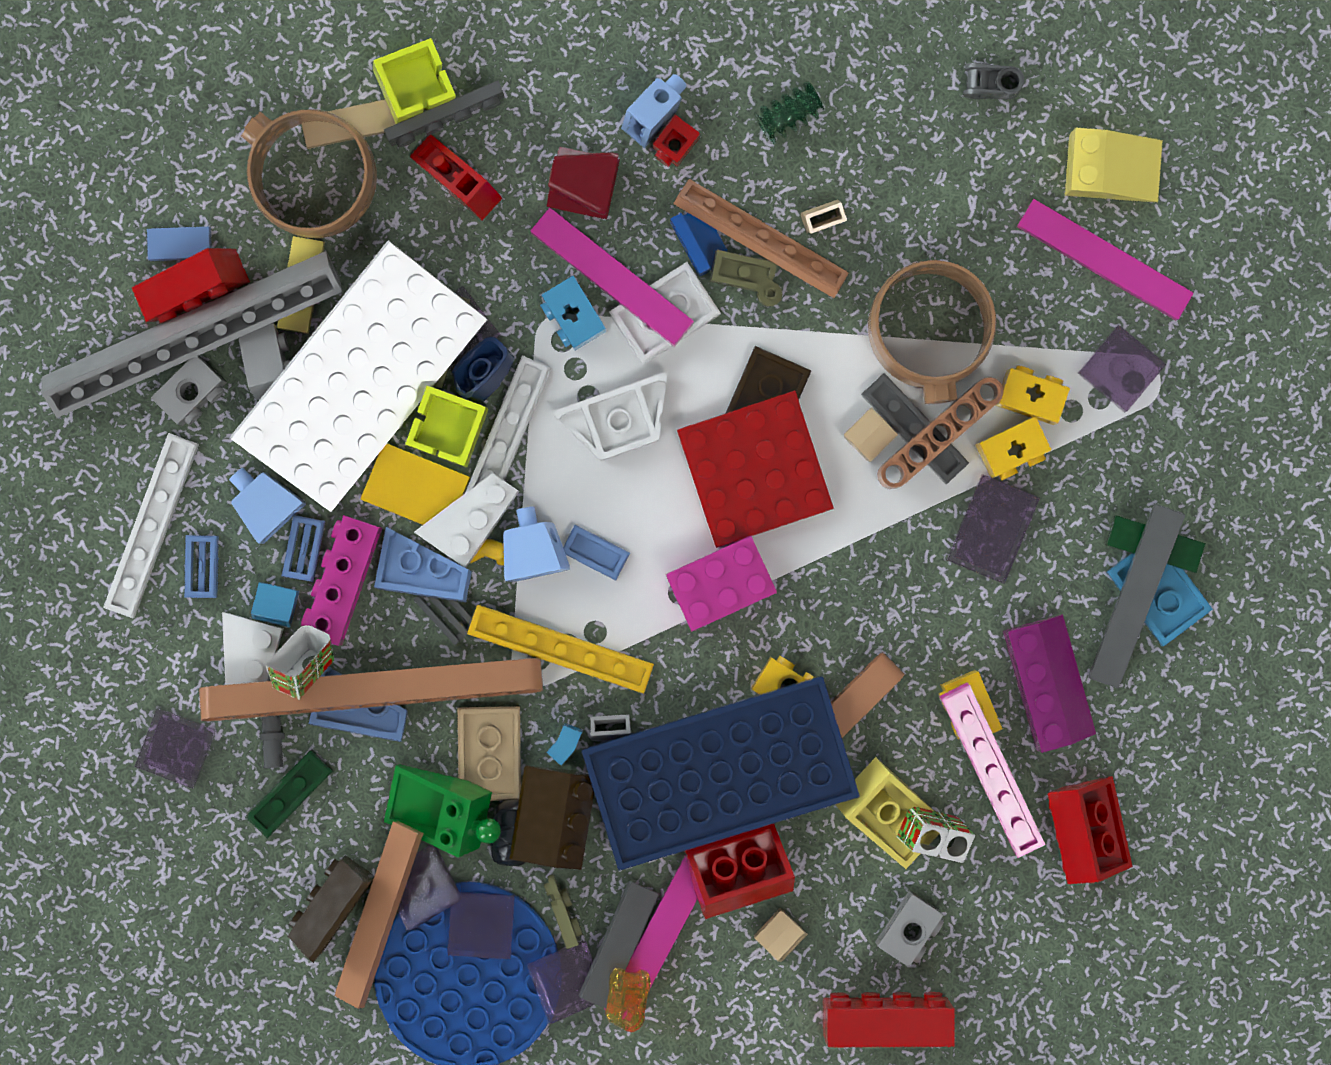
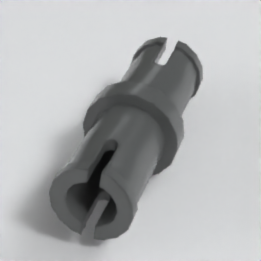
(272, 741)

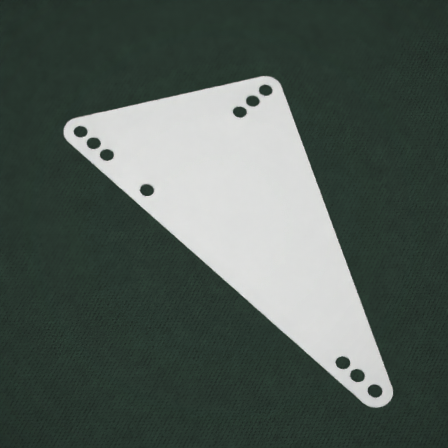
(649, 495)

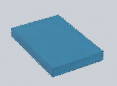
(1175, 603)

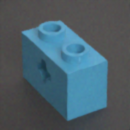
(571, 295)

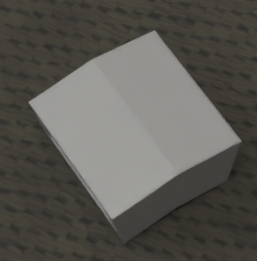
(609, 735)

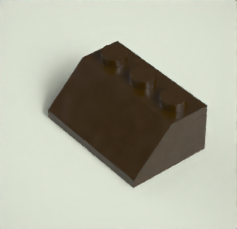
(552, 817)
(329, 907)

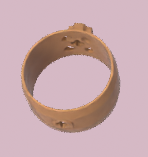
(262, 134)
(935, 389)

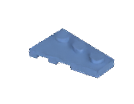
(419, 571)
(377, 722)

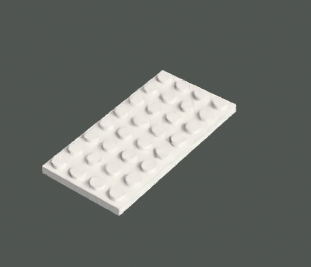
(358, 376)

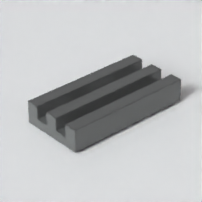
(443, 627)

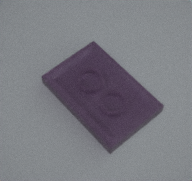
(993, 529)

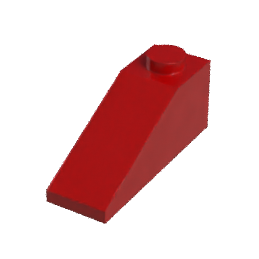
(456, 177)

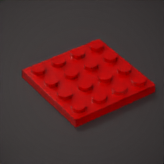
(755, 469)

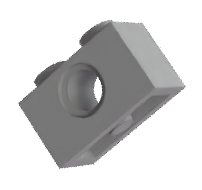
(172, 394)
(911, 910)

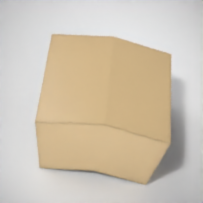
(806, 215)
(870, 435)
(780, 935)

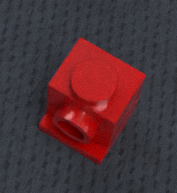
(678, 131)

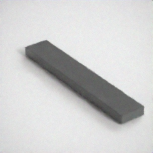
(1136, 595)

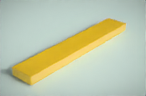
(560, 649)

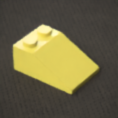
(1113, 165)
(882, 809)

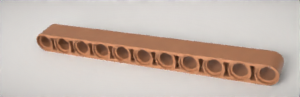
(374, 690)

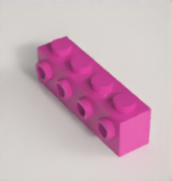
(343, 577)

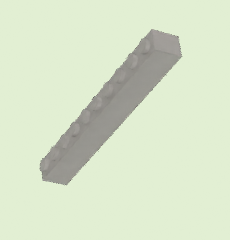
(191, 334)

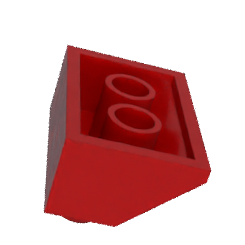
(1089, 831)
(740, 871)

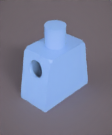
(653, 109)
(263, 504)
(532, 548)

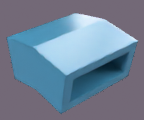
(274, 604)
(565, 743)

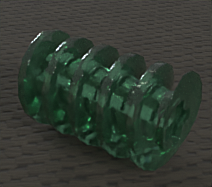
(789, 112)

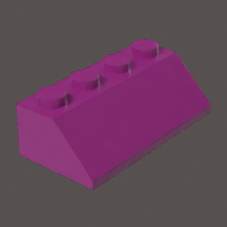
(1049, 683)

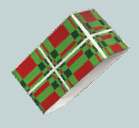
(299, 680)
(920, 820)

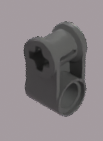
(990, 81)

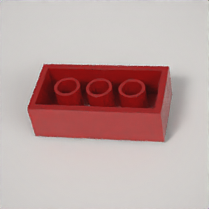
(888, 1020)

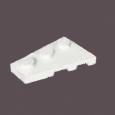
(469, 520)

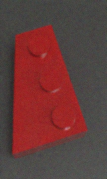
(190, 284)

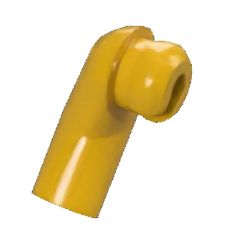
(491, 549)

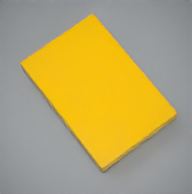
(412, 485)

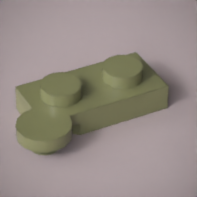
(747, 274)
(561, 900)

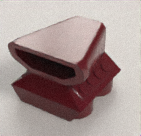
(583, 182)

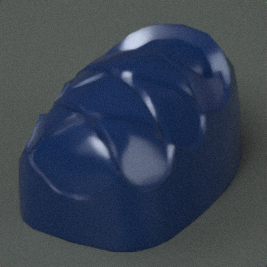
(482, 370)

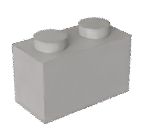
(263, 358)

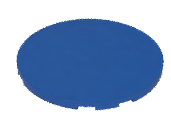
(462, 1005)

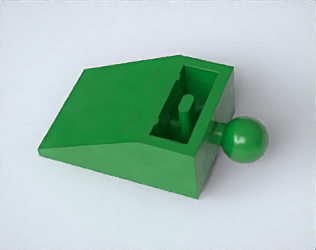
(443, 808)

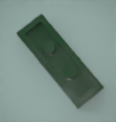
(1126, 534)
(289, 793)

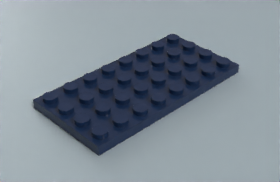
(720, 773)

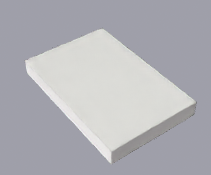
(682, 290)

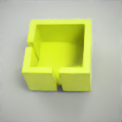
(411, 80)
(449, 426)

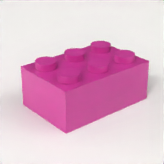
(721, 583)

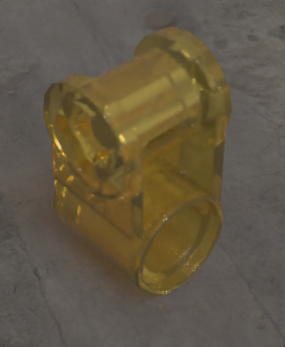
(627, 996)

